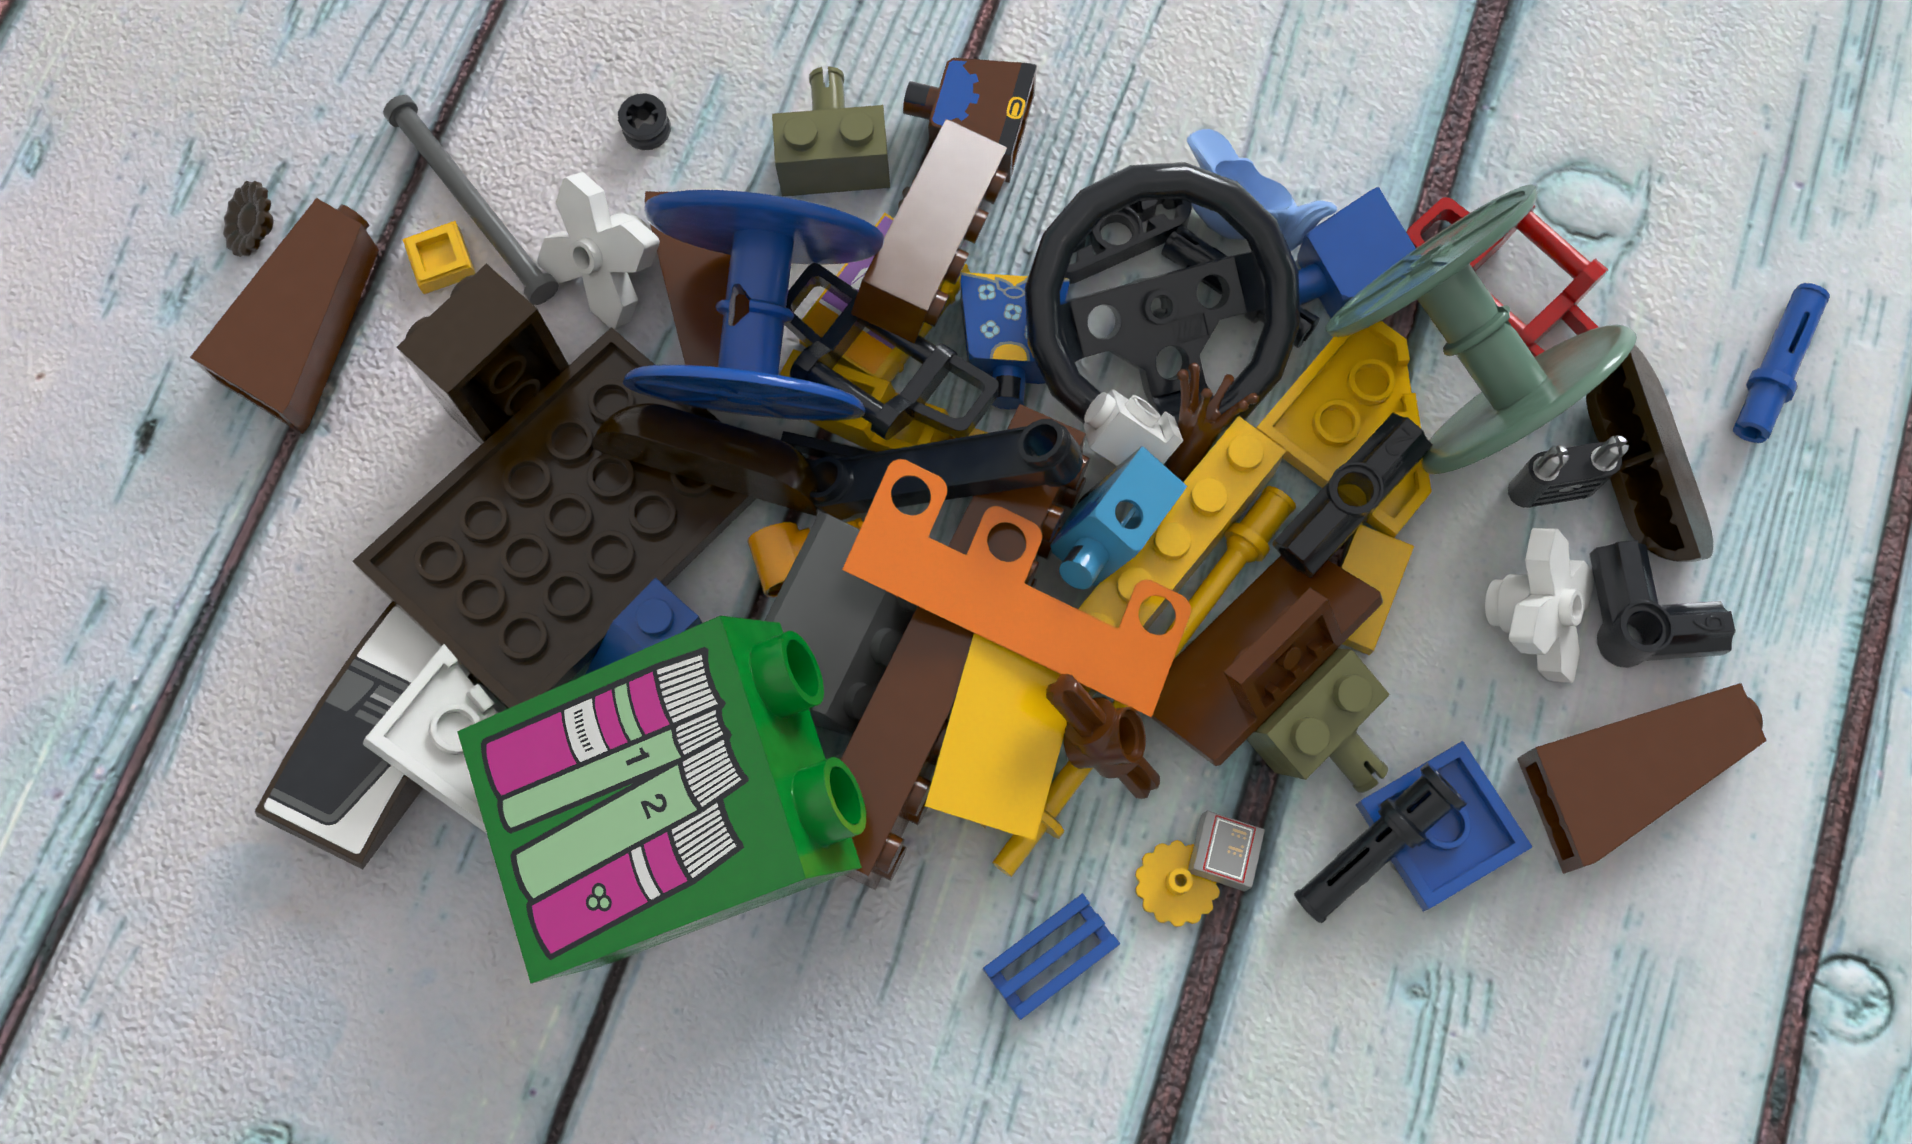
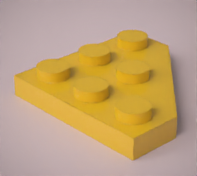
(1339, 407)

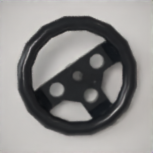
(1249, 283)

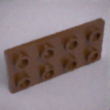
(1259, 654)

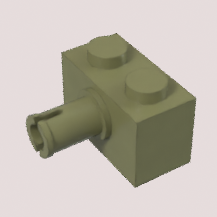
(831, 144)
(1323, 722)

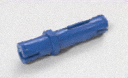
(1774, 380)

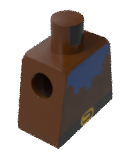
(982, 97)

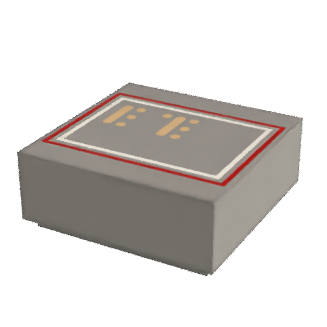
(1226, 851)

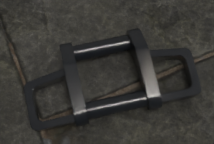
(887, 419)

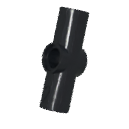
(1376, 470)

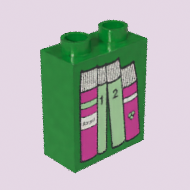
(662, 795)

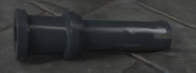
(1400, 824)

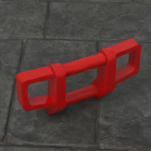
(1564, 306)

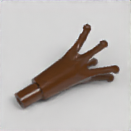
(1201, 420)

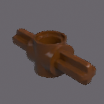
(1103, 736)

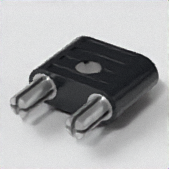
(1566, 473)

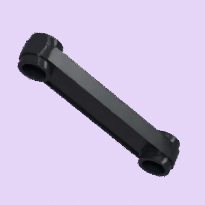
(969, 466)

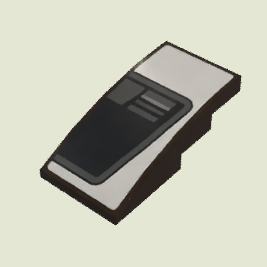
(329, 782)

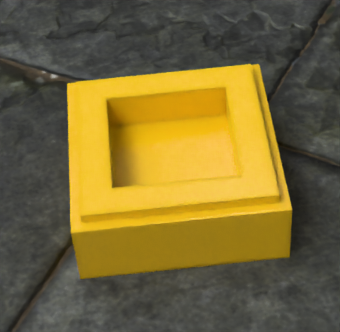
(438, 257)

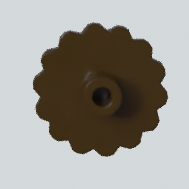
(247, 218)

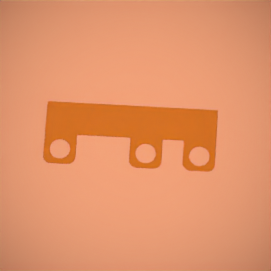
(997, 604)

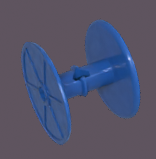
(763, 240)

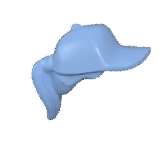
(1218, 156)

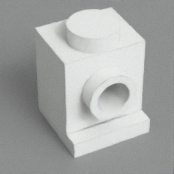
(1121, 426)

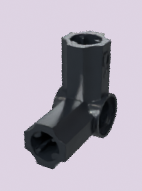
(1667, 631)

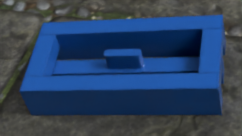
(1092, 924)

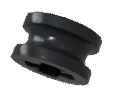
(641, 107)

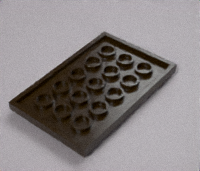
(544, 536)

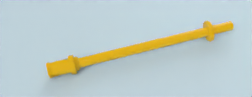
(1245, 544)

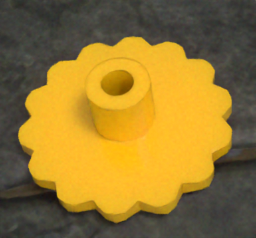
(1170, 888)

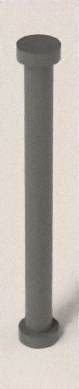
(402, 113)

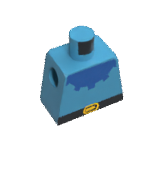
(1094, 540)

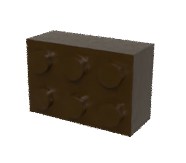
(483, 353)

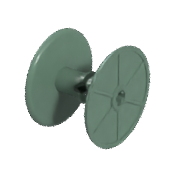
(1516, 387)

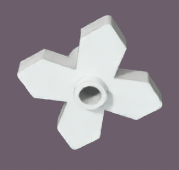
(598, 249)
(1544, 605)

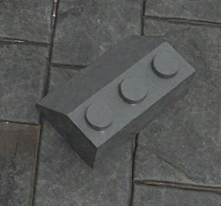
(842, 620)

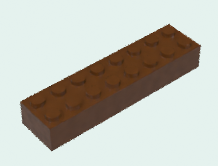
(911, 707)

